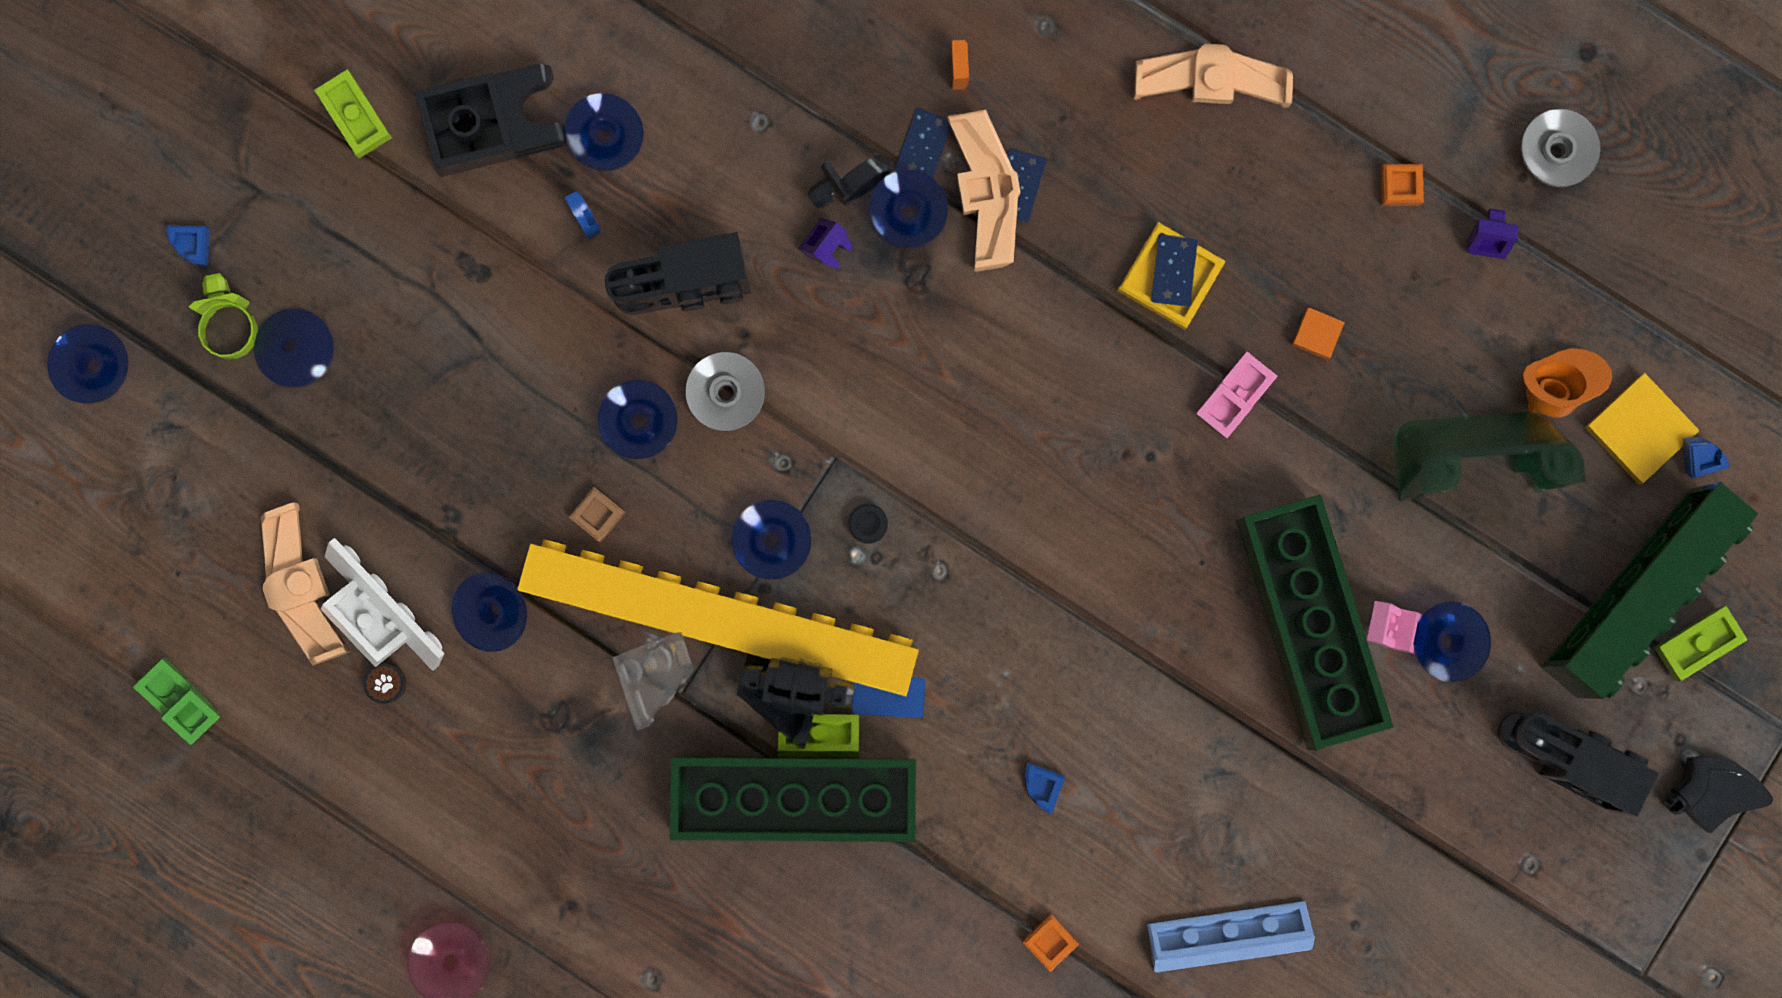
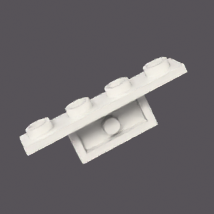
(371, 616)

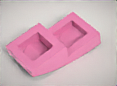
(1236, 394)
(1393, 627)

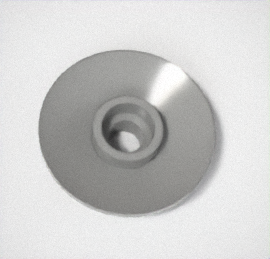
(1572, 135)
(721, 371)

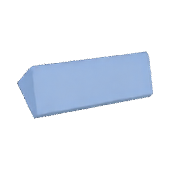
(1230, 936)

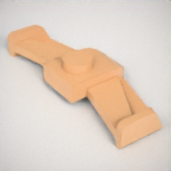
(1214, 76)
(987, 189)
(296, 586)

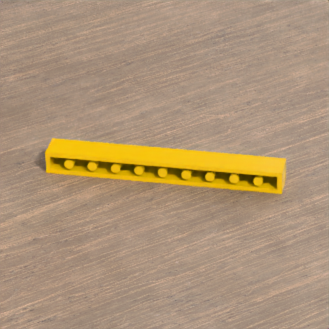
(716, 618)

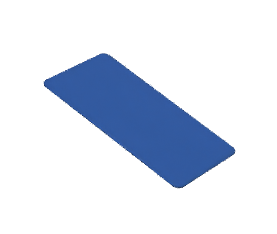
(884, 703)

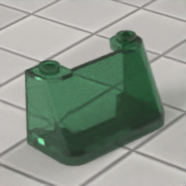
(1431, 451)

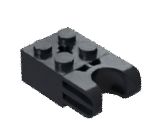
(496, 108)
(681, 276)
(1580, 761)

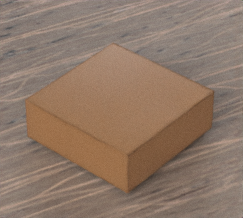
(597, 514)

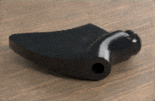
(1715, 791)

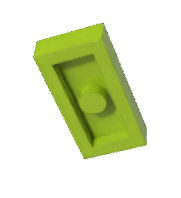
(353, 113)
(1700, 643)
(828, 738)

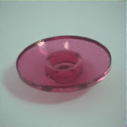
(428, 966)

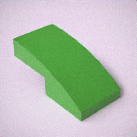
(177, 700)

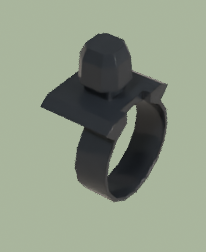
(852, 185)

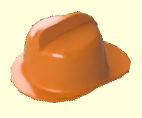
(1565, 381)

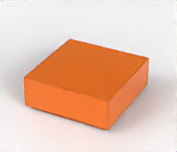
(959, 64)
(1402, 185)
(1318, 333)
(1050, 942)

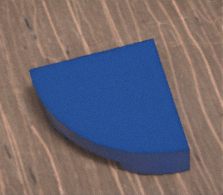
(583, 214)
(190, 243)
(1702, 457)
(1043, 786)

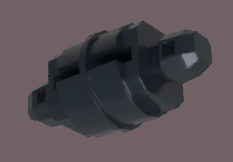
(797, 686)

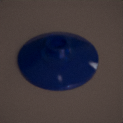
(606, 114)
(914, 190)
(312, 351)
(70, 360)
(623, 405)
(750, 536)
(474, 613)
(1468, 636)

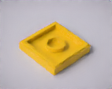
(1140, 278)
(1641, 428)

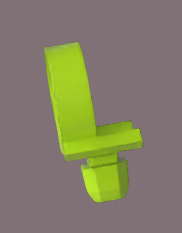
(219, 296)

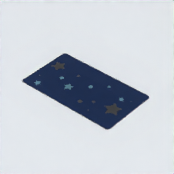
(924, 143)
(1029, 172)
(1174, 270)

